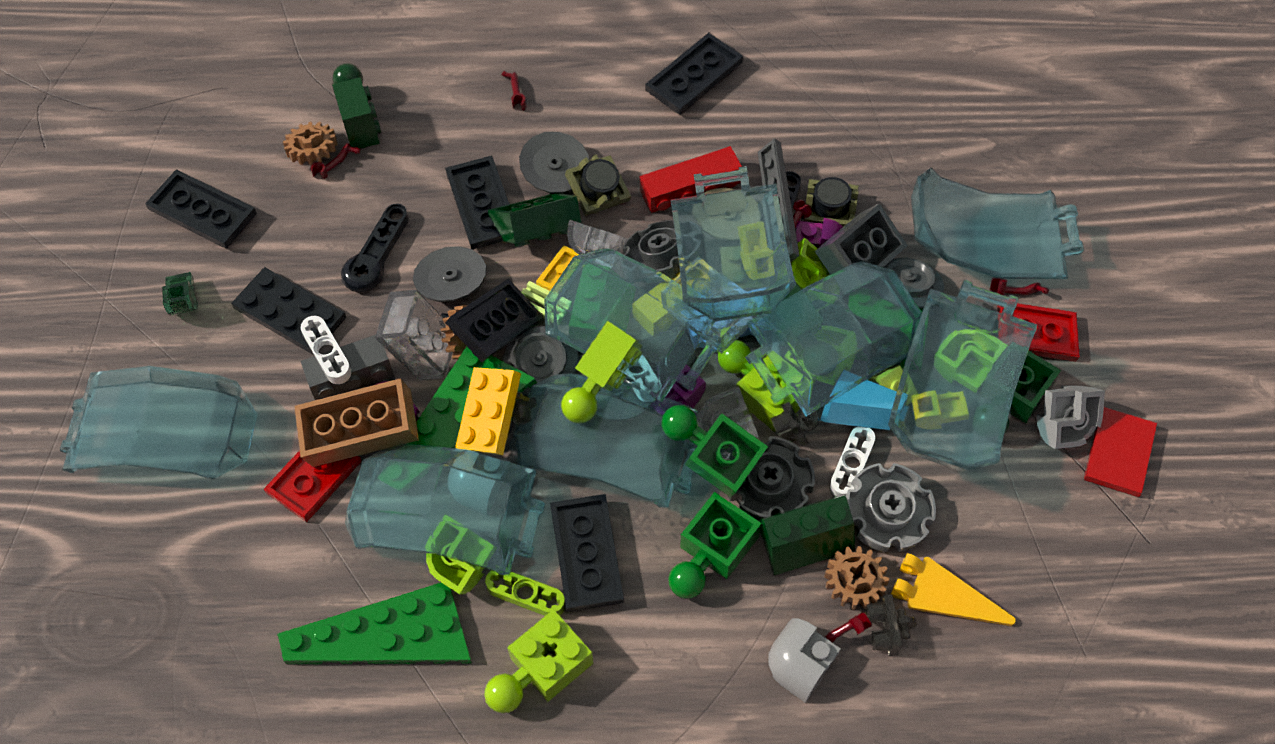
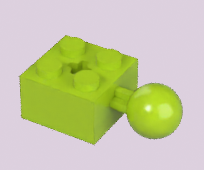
(605, 368)
(752, 385)
(546, 673)

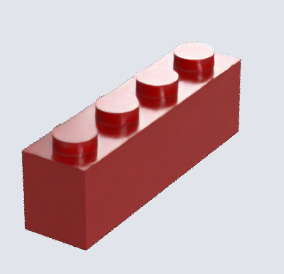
(678, 180)

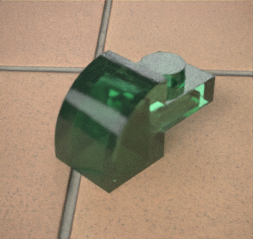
(179, 294)

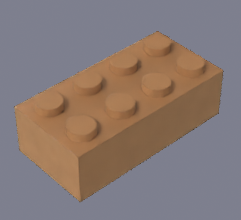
(356, 423)

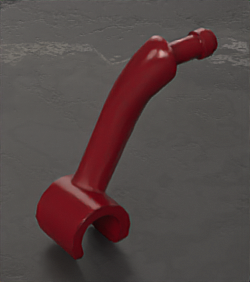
(517, 96)
(320, 167)
(801, 211)
(1000, 286)
(858, 623)

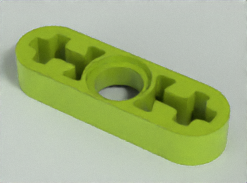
(548, 592)

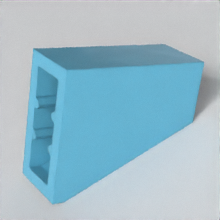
(862, 406)

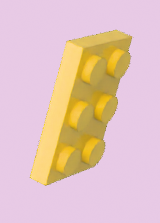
(488, 410)

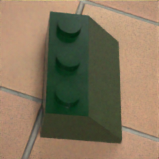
(535, 218)
(808, 534)

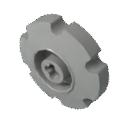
(890, 507)

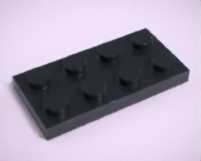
(694, 73)
(475, 191)
(201, 208)
(284, 307)
(494, 320)
(586, 553)

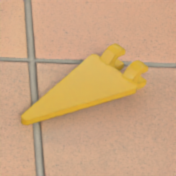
(945, 594)

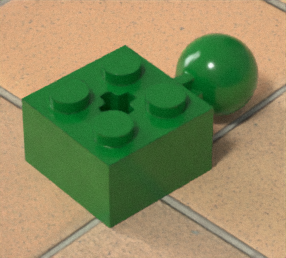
(725, 435)
(709, 549)

